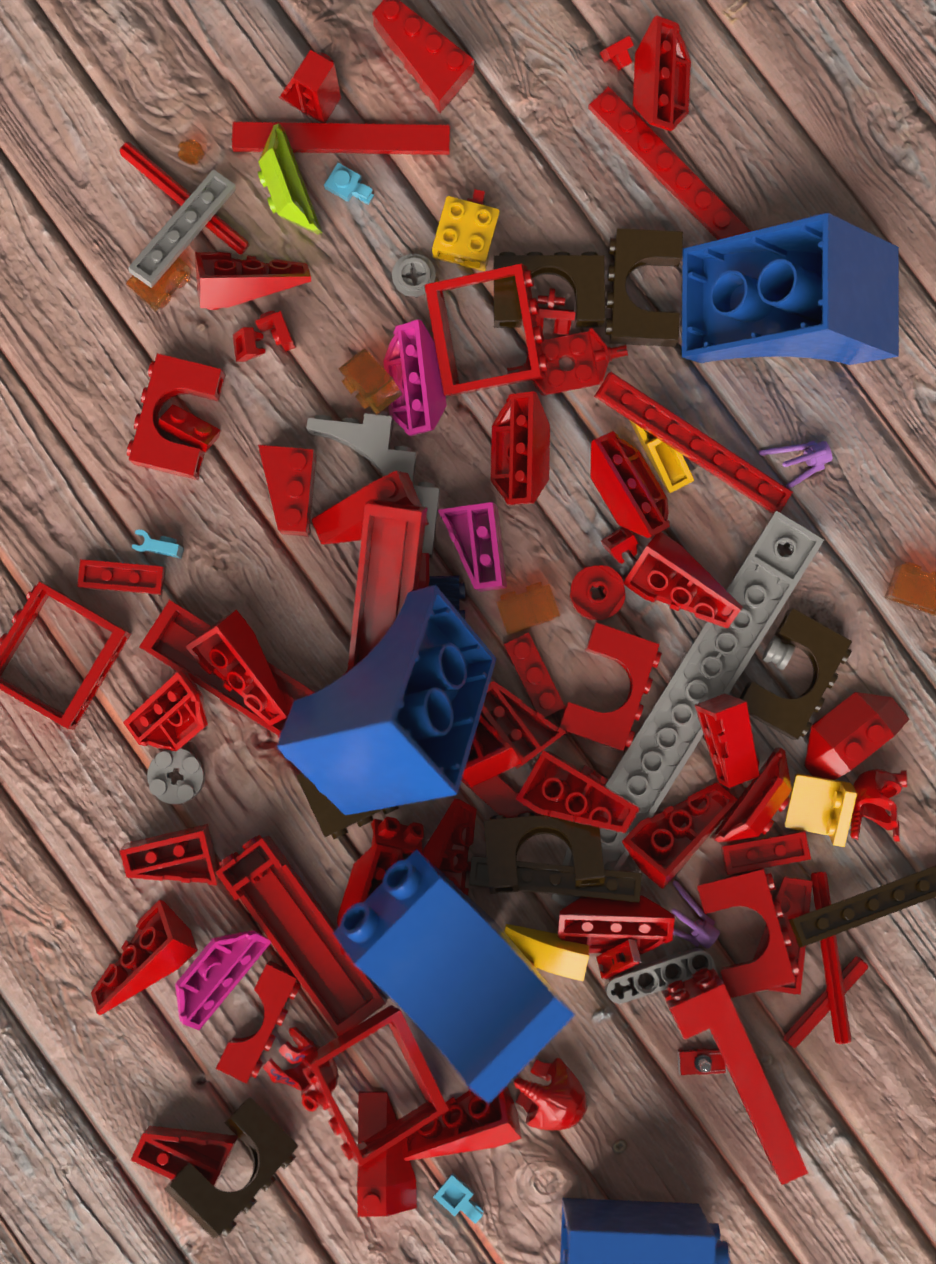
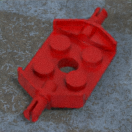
(590, 361)

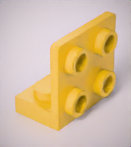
(465, 233)
(821, 807)

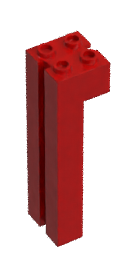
(386, 571)
(179, 627)
(300, 933)
(704, 1005)

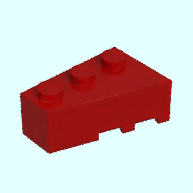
(517, 723)
(488, 755)
(171, 1149)

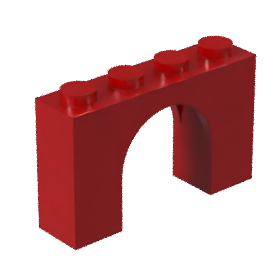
(169, 379)
(637, 659)
(773, 966)

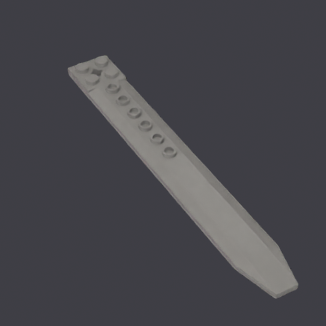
(704, 673)

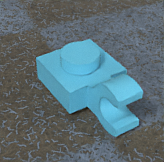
(346, 183)
(166, 546)
(456, 1196)

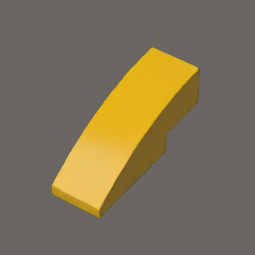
(666, 461)
(550, 952)

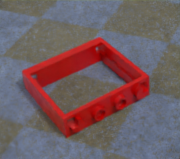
(443, 339)
(21, 624)
(403, 1127)

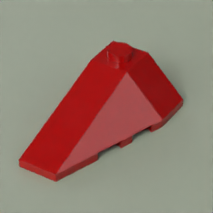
(345, 519)
(675, 578)
(236, 657)
(570, 794)
(451, 843)
(153, 953)
(466, 1127)

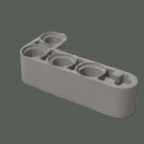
(657, 970)

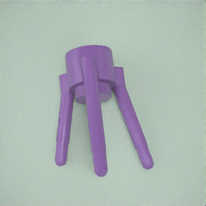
(814, 454)
(702, 931)

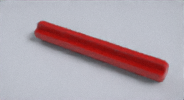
(821, 1006)

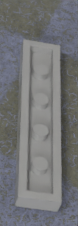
(182, 228)

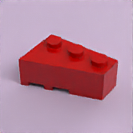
(314, 87)
(290, 486)
(729, 739)
(175, 856)

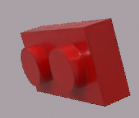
(189, 428)

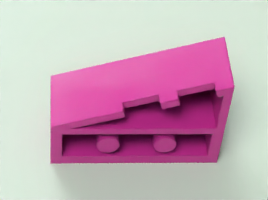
(478, 542)

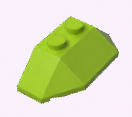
(285, 182)

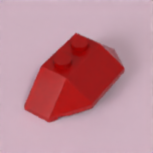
(662, 75)
(520, 449)
(628, 486)
(169, 715)
(851, 733)
(758, 801)
(367, 876)
(610, 923)

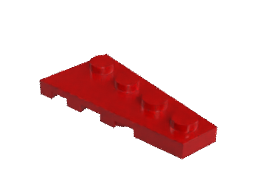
(794, 901)

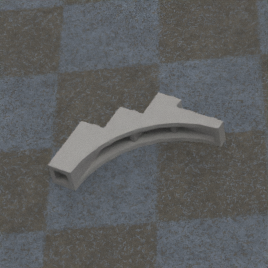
(373, 442)

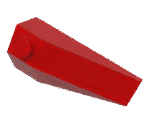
(232, 281)
(672, 837)
(387, 1181)

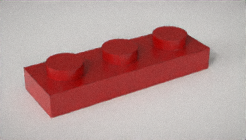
(121, 577)
(534, 675)
(765, 852)

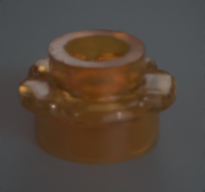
(190, 152)

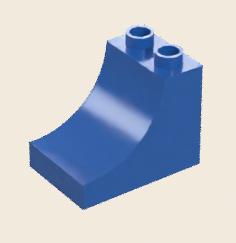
(792, 293)
(399, 718)
(453, 974)
(638, 1233)

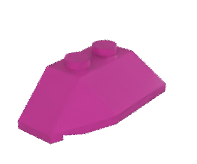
(415, 369)
(216, 975)

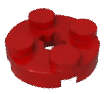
(594, 577)

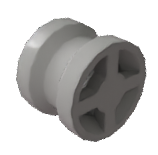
(778, 653)

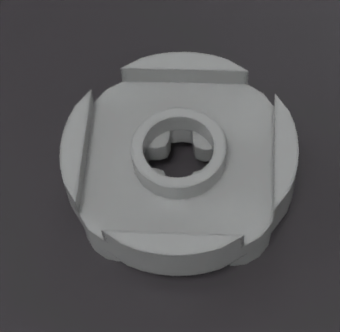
(188, 766)

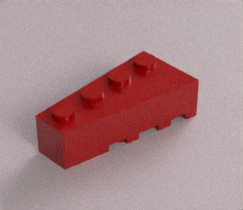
(425, 52)

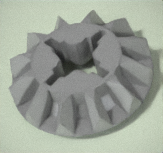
(403, 268)

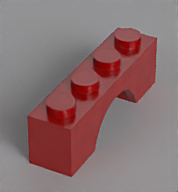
(243, 1054)

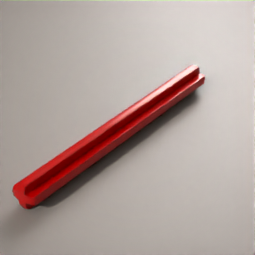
(180, 195)
(832, 965)

